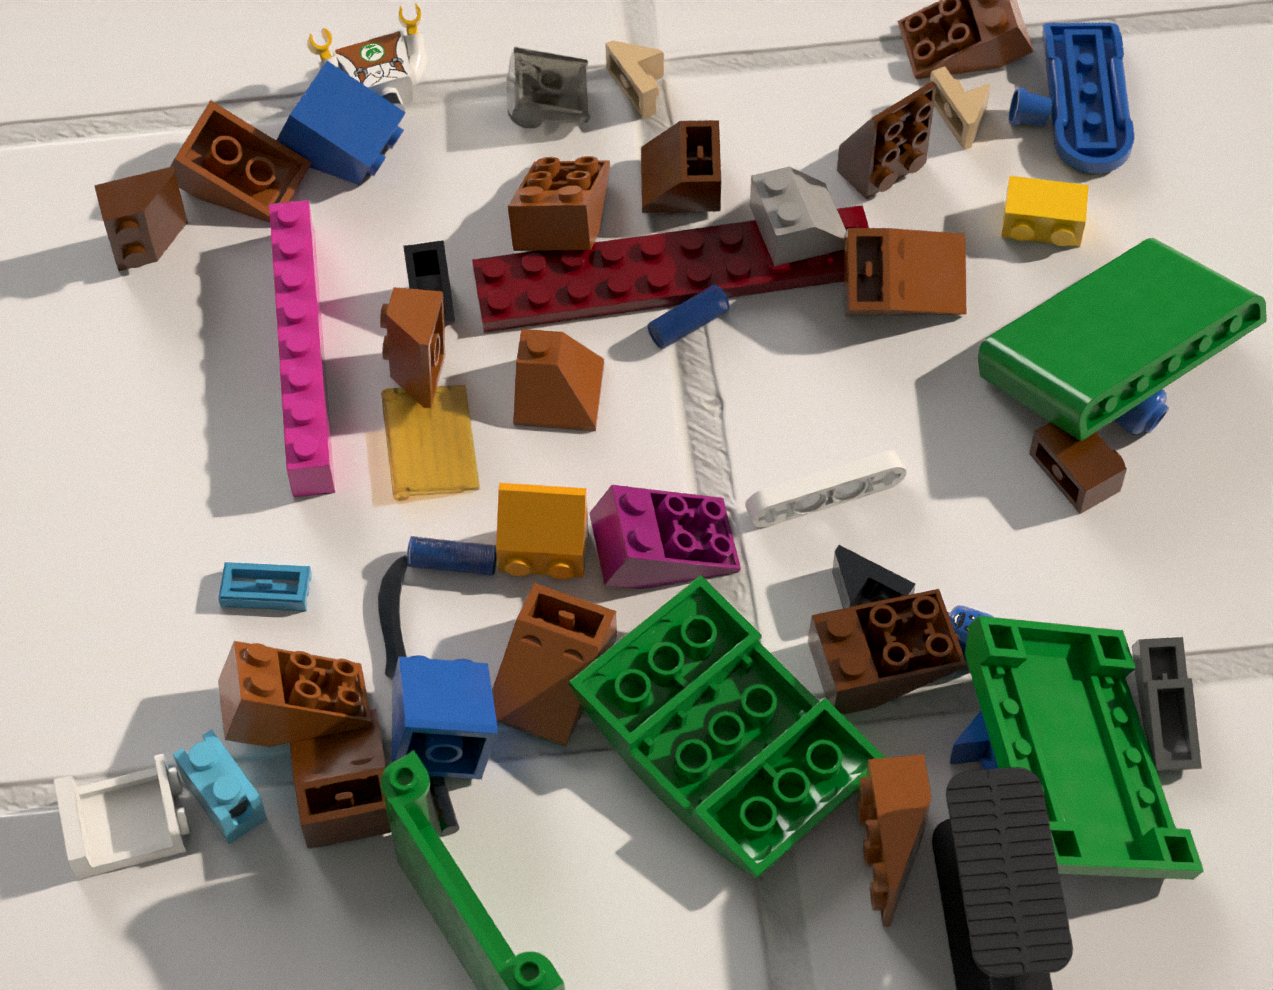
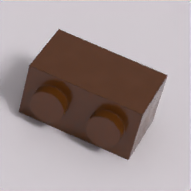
(1080, 469)

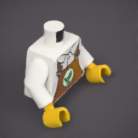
(384, 63)

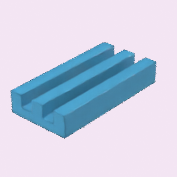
(265, 593)

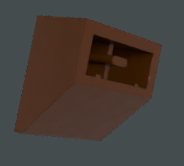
(682, 169)

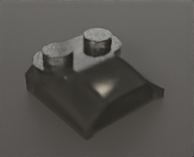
(546, 88)

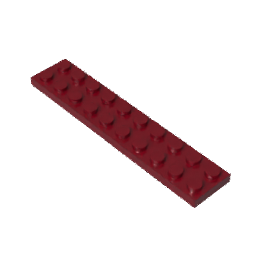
(643, 274)

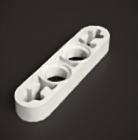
(825, 488)

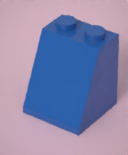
(342, 126)
(443, 715)

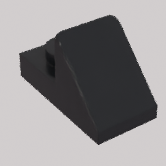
(429, 271)
(863, 579)

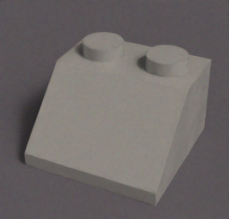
(795, 215)

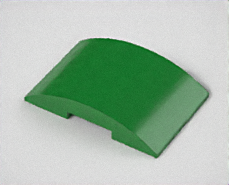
(723, 729)

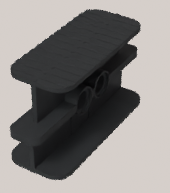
(1000, 883)

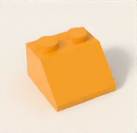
(542, 530)

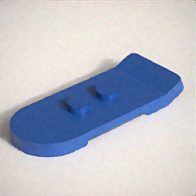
(1088, 95)

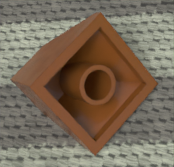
(556, 382)

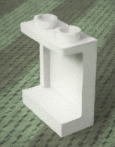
(122, 820)

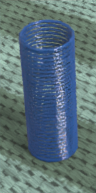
(689, 318)
(432, 551)

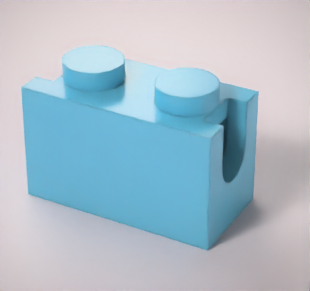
(220, 786)

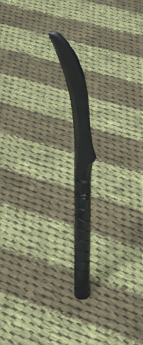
(390, 623)

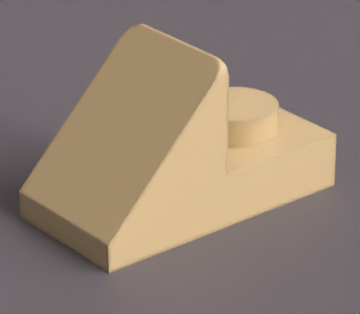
(636, 73)
(960, 109)

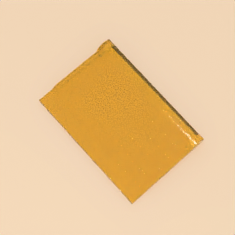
(429, 447)

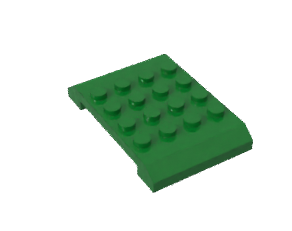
(1066, 713)

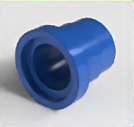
(1029, 108)

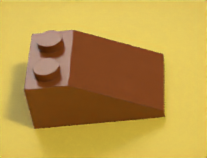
(237, 165)

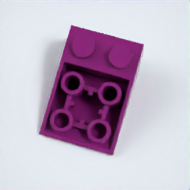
(661, 537)

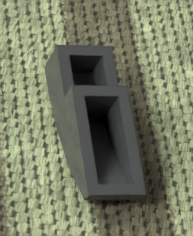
(1167, 703)

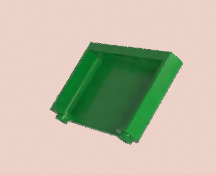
(1118, 337)
(448, 893)

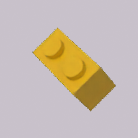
(1045, 211)

